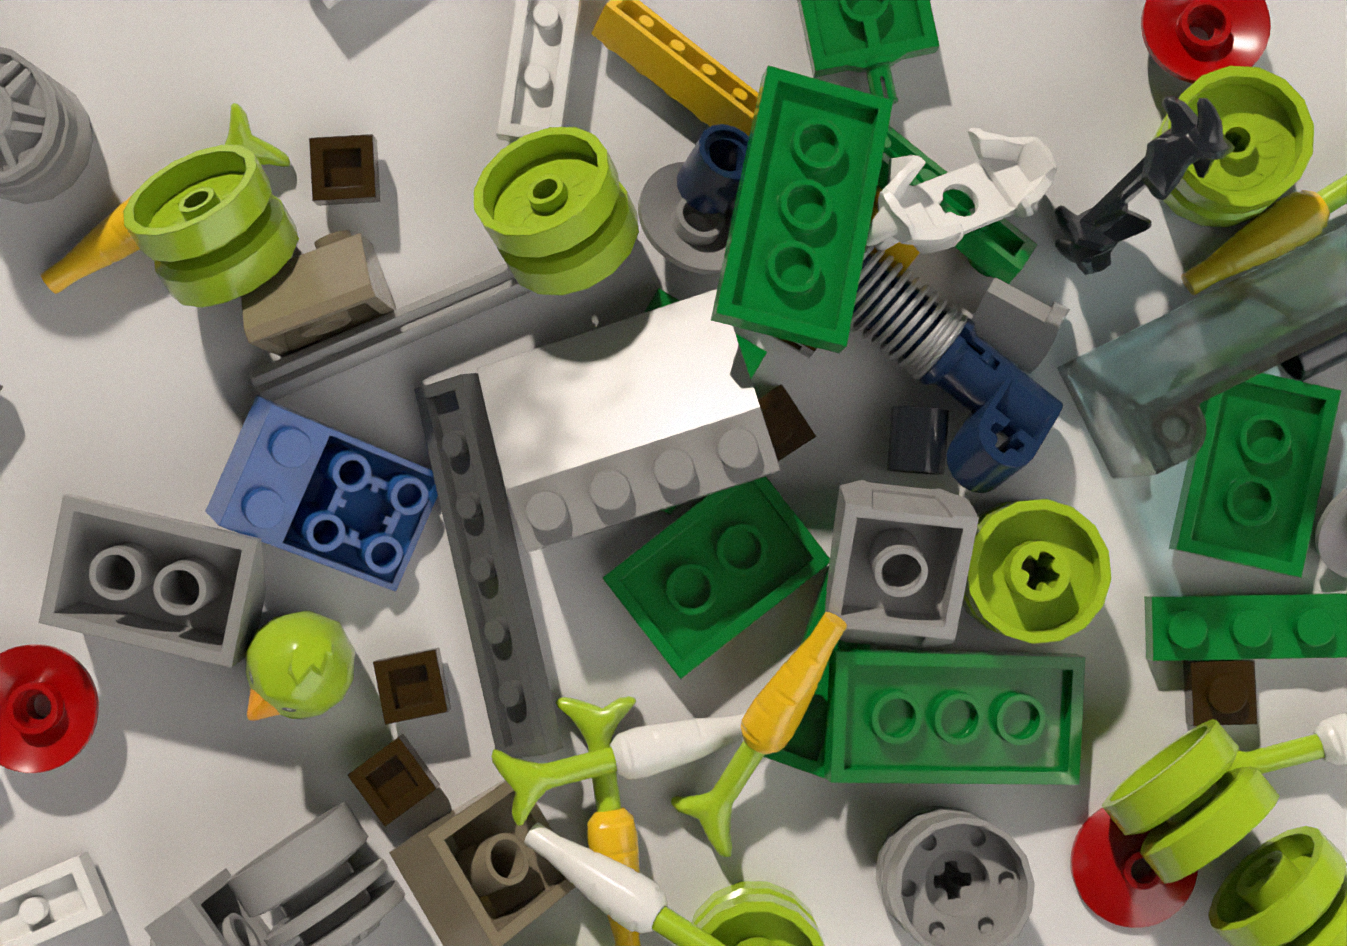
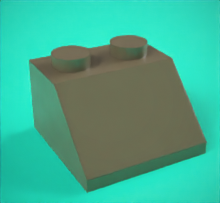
(317, 295)
(477, 872)

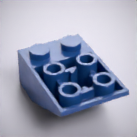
(323, 494)

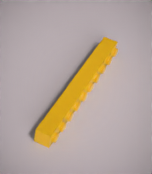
(692, 78)

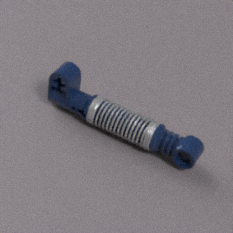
(926, 338)

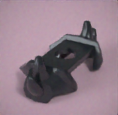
(1166, 160)

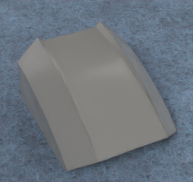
(899, 564)

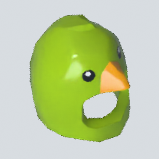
(298, 666)

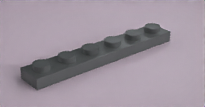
(488, 567)

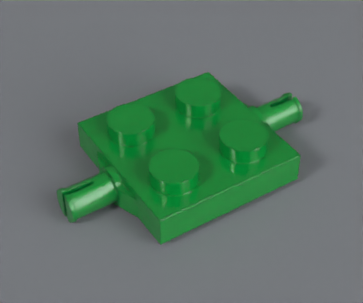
(867, 37)

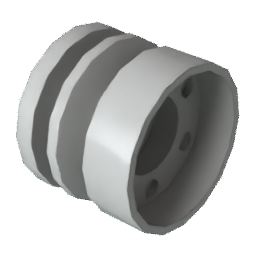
(41, 133)
(317, 885)
(979, 906)

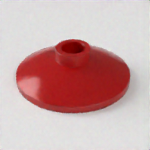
(1234, 29)
(38, 742)
(1103, 876)

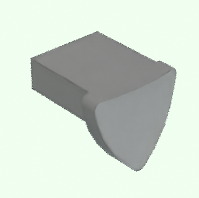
(1018, 324)

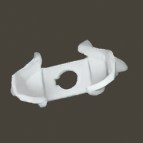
(1003, 182)

